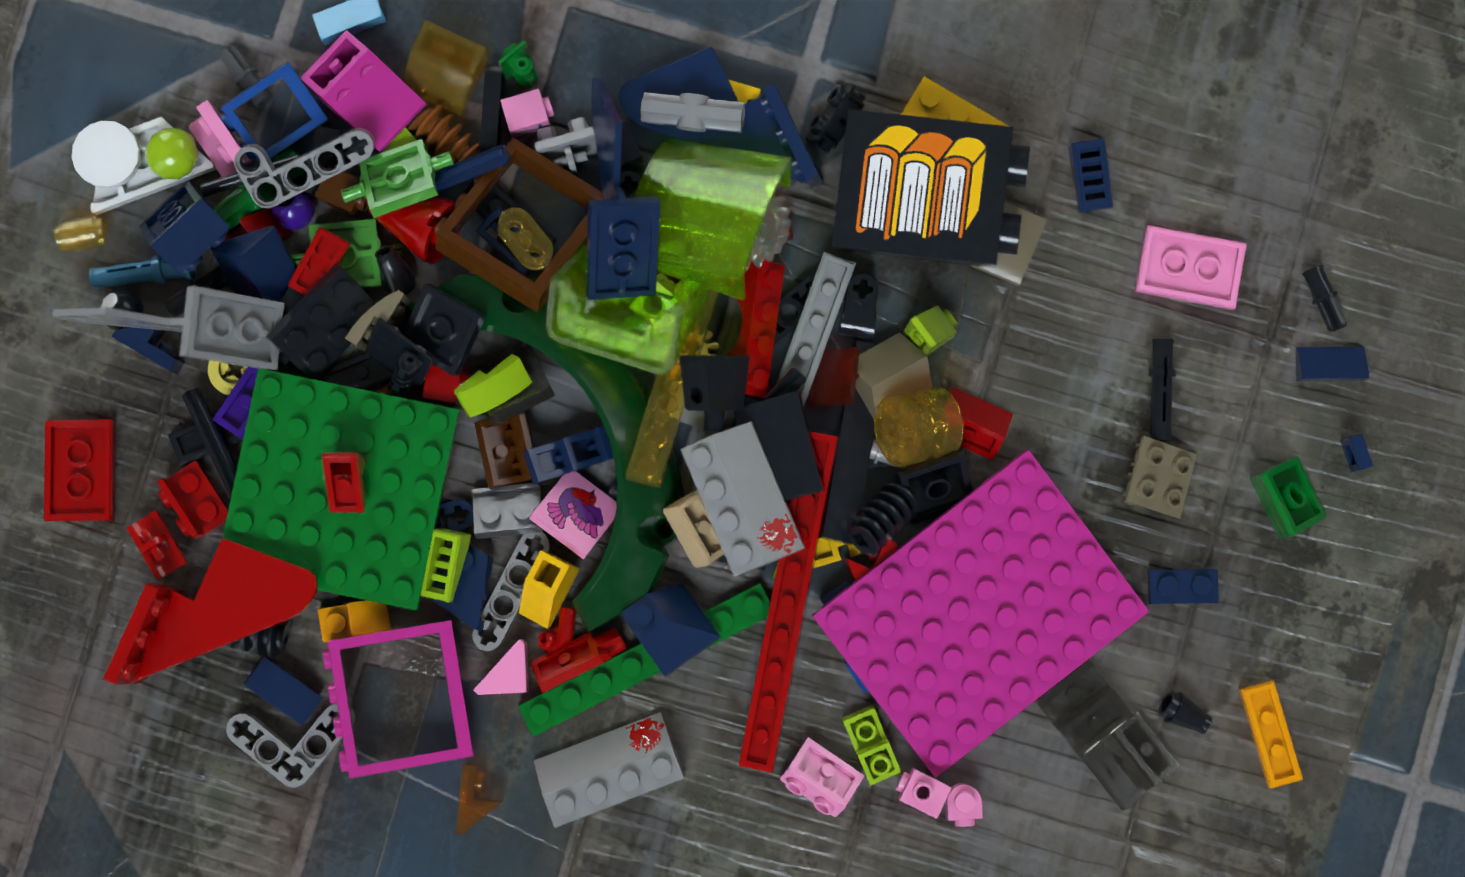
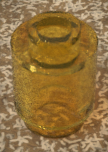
(80, 233)

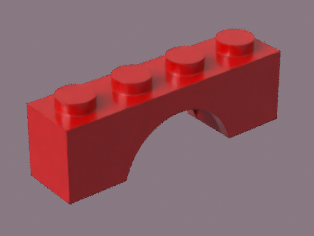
(759, 324)

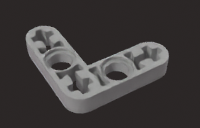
(298, 755)

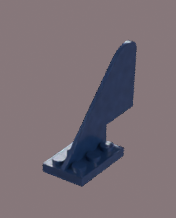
(767, 120)
(620, 229)

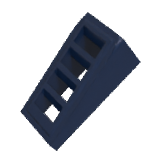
(1097, 146)

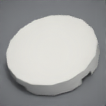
(106, 154)

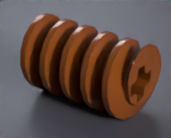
(441, 136)

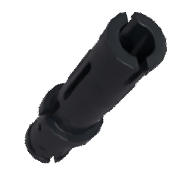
(1161, 394)

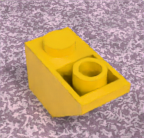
(546, 588)

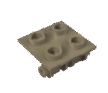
(1159, 477)

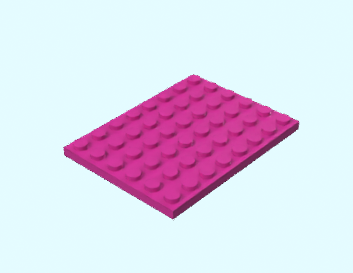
(980, 613)

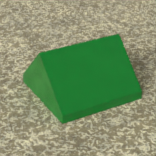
(1288, 498)

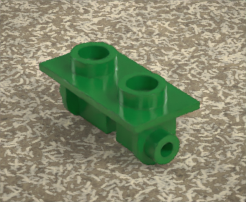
(518, 63)

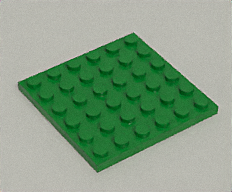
(282, 492)

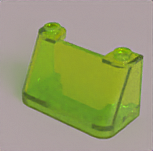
(629, 330)

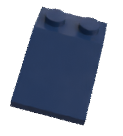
(184, 228)

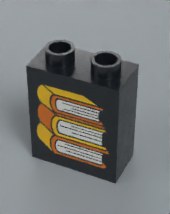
(928, 189)

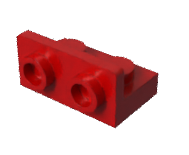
(194, 501)

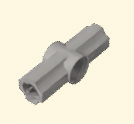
(693, 112)

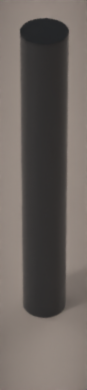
(234, 180)

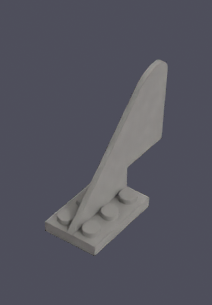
(214, 326)

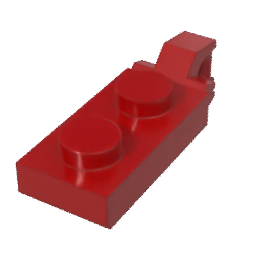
(576, 658)

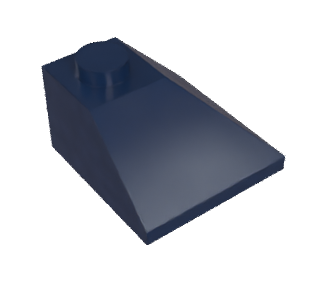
(670, 627)

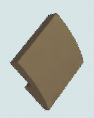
(1013, 267)
(390, 309)

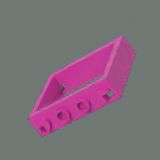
(343, 723)

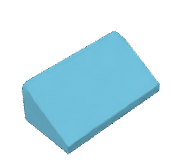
(350, 16)

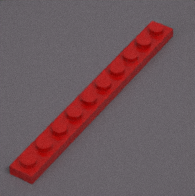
(786, 621)

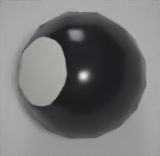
(125, 301)

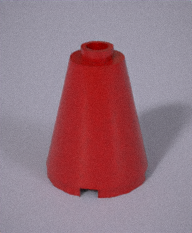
(416, 226)

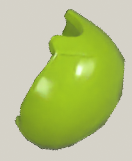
(172, 153)

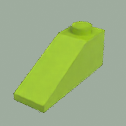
(931, 329)

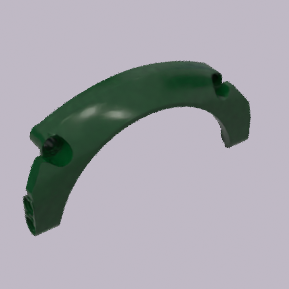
(620, 397)

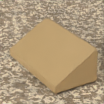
(694, 529)

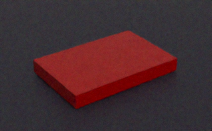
(79, 470)

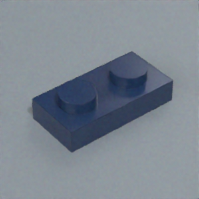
(1183, 586)

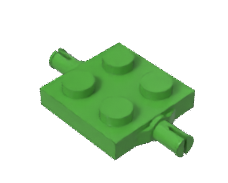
(398, 178)
(360, 257)

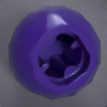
(294, 212)

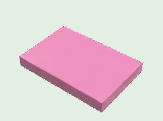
(1190, 267)

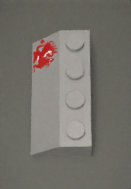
(742, 498)
(608, 769)

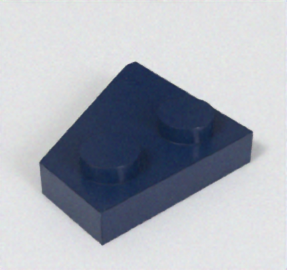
(471, 589)

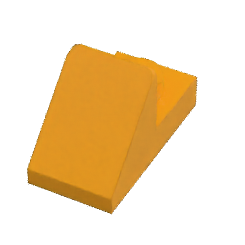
(353, 620)

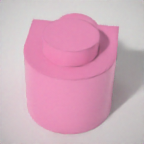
(963, 805)

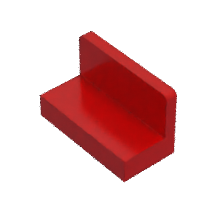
(983, 424)

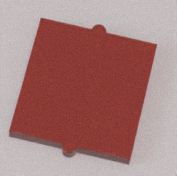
(835, 378)

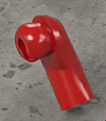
(561, 633)

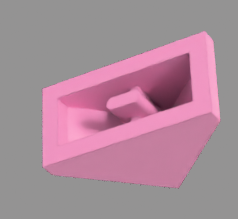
(509, 674)

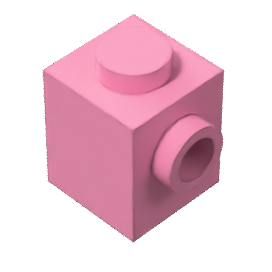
(922, 792)

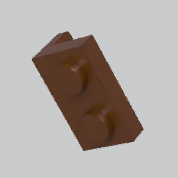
(503, 450)

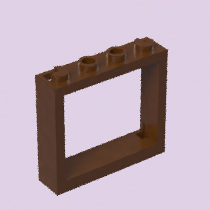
(491, 269)

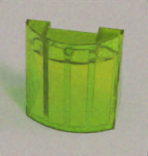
(711, 208)

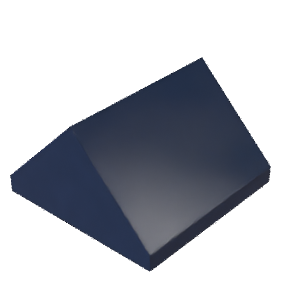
(256, 264)

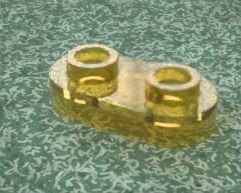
(527, 240)

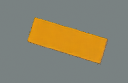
(1270, 734)

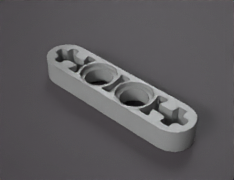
(506, 587)

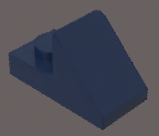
(145, 342)

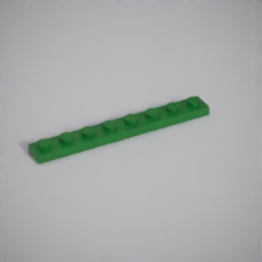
(633, 666)

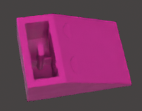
(362, 90)

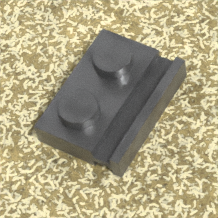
(505, 510)

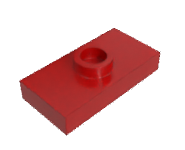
(322, 254)

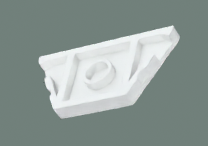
(145, 180)

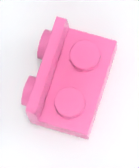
(216, 139)
(821, 778)

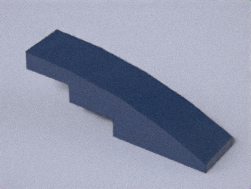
(568, 455)

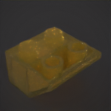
(445, 67)

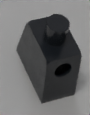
(714, 386)

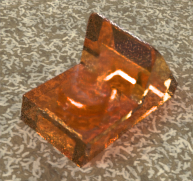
(470, 807)

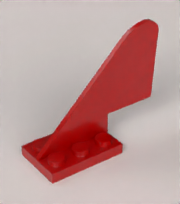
(237, 598)

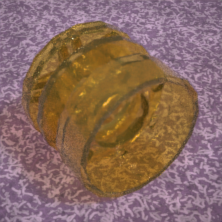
(918, 426)

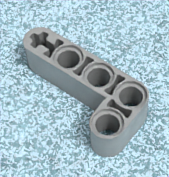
(309, 162)

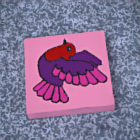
(575, 513)

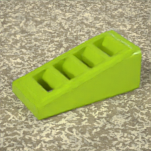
(457, 558)

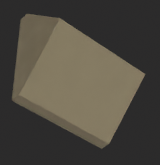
(891, 370)

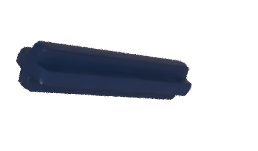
(471, 167)

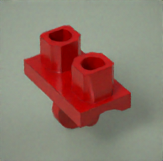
(157, 545)

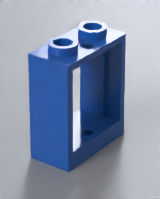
(301, 92)

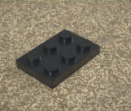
(317, 326)

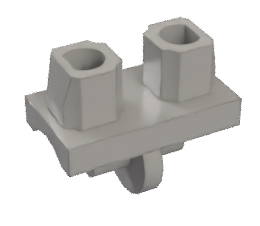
(569, 147)

